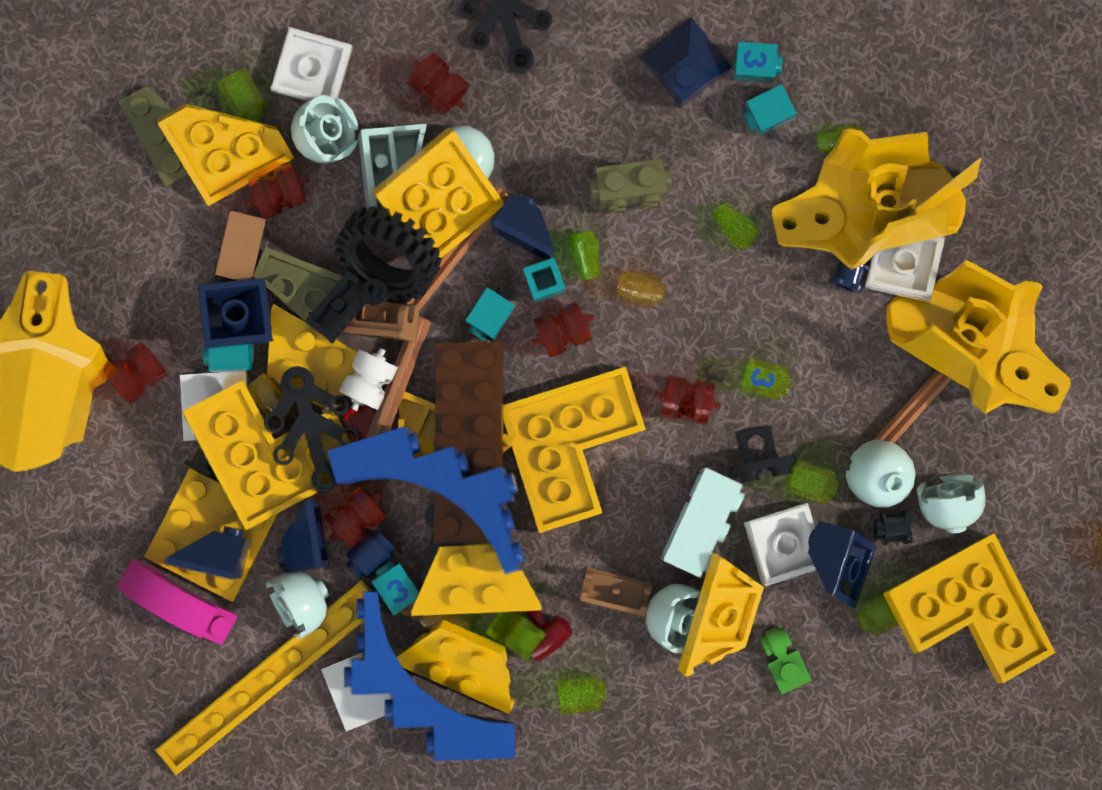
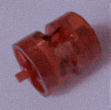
(443, 88)
(281, 189)
(563, 329)
(687, 400)
(353, 518)

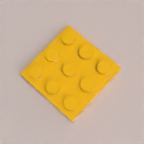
(441, 192)
(194, 513)

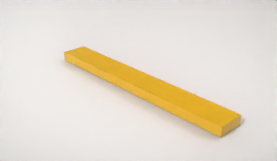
(261, 684)

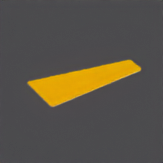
(950, 189)

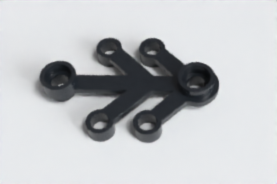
(505, 10)
(308, 423)

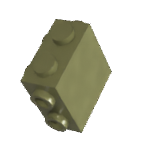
(629, 185)

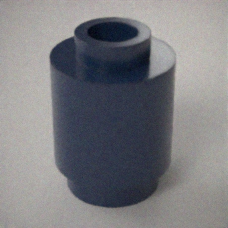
(369, 554)

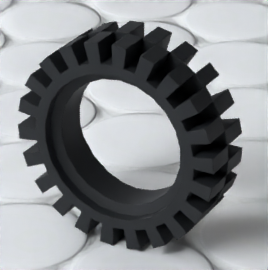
(398, 235)

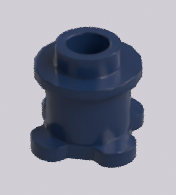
(848, 278)

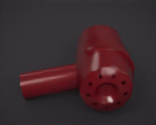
(556, 631)

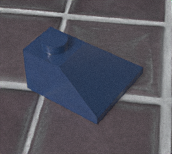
(686, 62)
(524, 226)
(234, 313)
(304, 541)
(215, 554)
(841, 560)

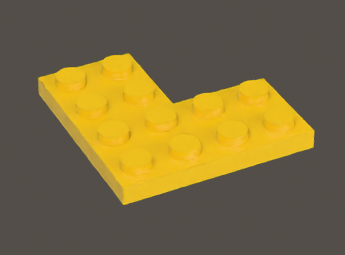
(551, 439)
(242, 455)
(978, 592)

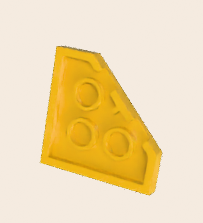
(222, 148)

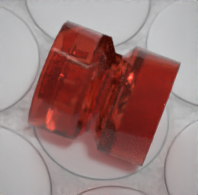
(127, 381)

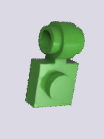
(787, 668)

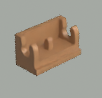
(239, 247)
(386, 321)
(615, 591)

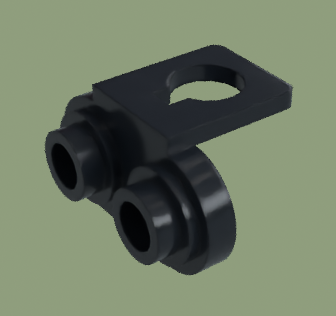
(751, 467)

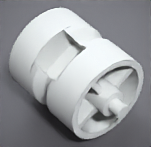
(369, 376)

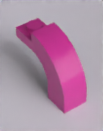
(174, 603)

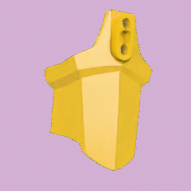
(866, 195)
(980, 337)
(44, 374)

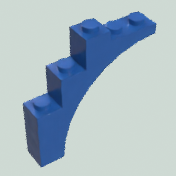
(480, 496)
(379, 672)

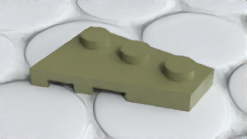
(142, 111)
(294, 281)

